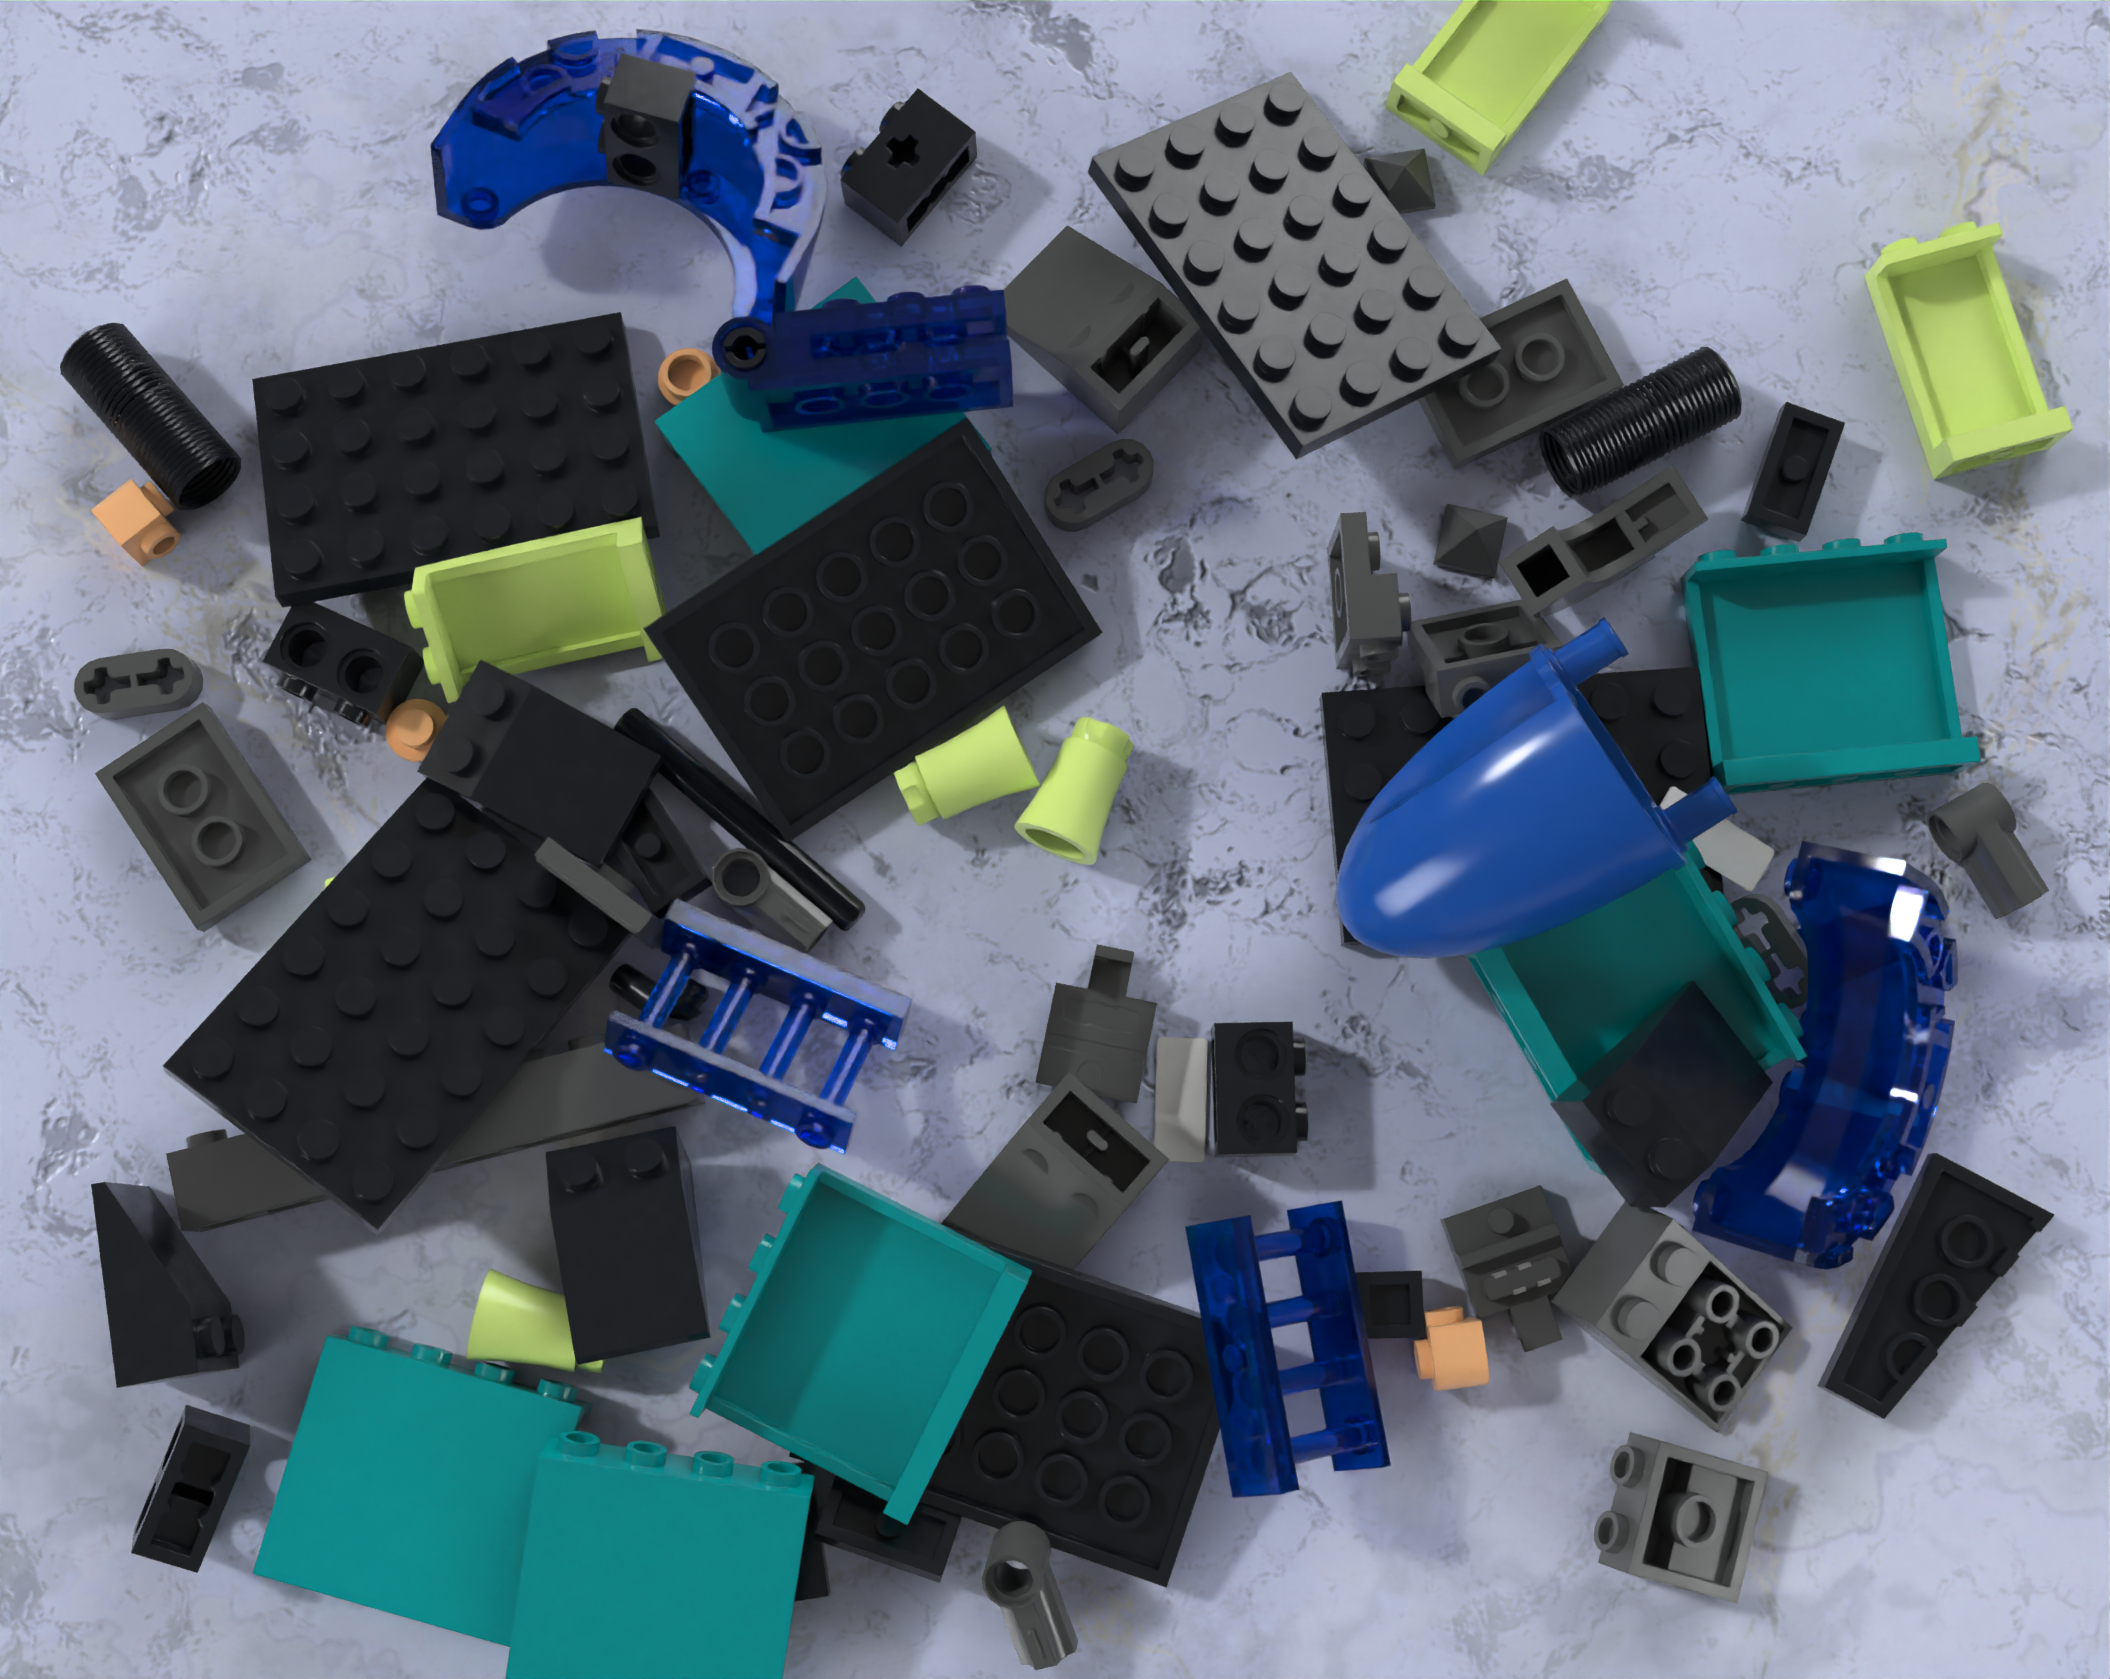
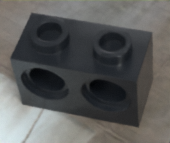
(648, 125)
(348, 654)
(1237, 1089)
(191, 1489)

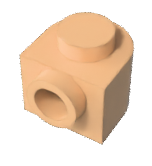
(139, 521)
(1452, 1350)

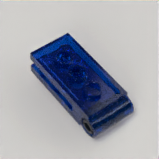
(869, 360)

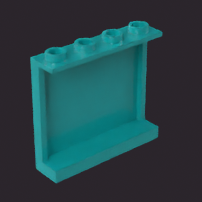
(785, 477)
(1824, 665)
(1603, 974)
(860, 1336)
(414, 1483)
(657, 1564)

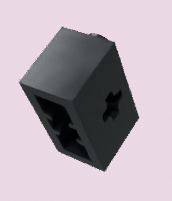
(903, 197)

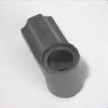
(1981, 836)
(774, 906)
(1029, 1596)

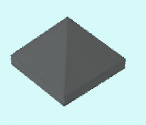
(1403, 179)
(1470, 540)

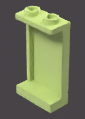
(1491, 72)
(1961, 351)
(537, 603)

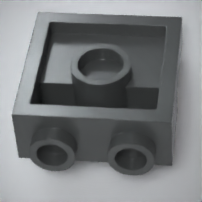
(1365, 607)
(1475, 651)
(1680, 1517)

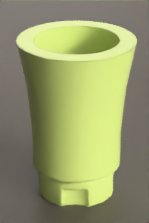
(967, 770)
(1078, 792)
(523, 1326)

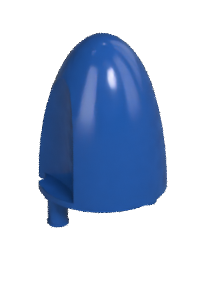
(1513, 819)

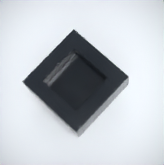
(1392, 1303)

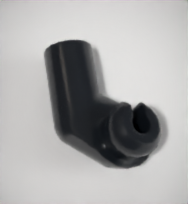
(637, 987)

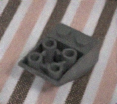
(1100, 326)
(1060, 1179)
(1673, 1313)

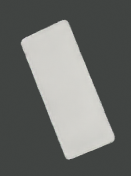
(1729, 849)
(1181, 1098)

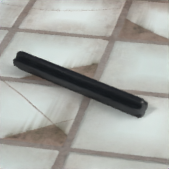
(744, 821)

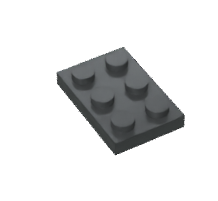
(1542, 373)
(203, 817)

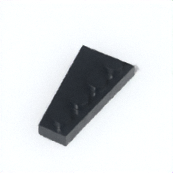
(1932, 1271)

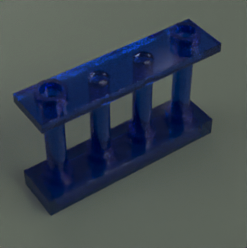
(779, 972)
(1243, 1355)

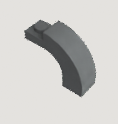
(1587, 557)

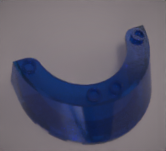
(753, 175)
(1871, 1071)

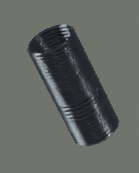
(154, 420)
(1625, 429)

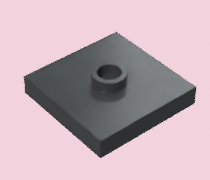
(603, 889)

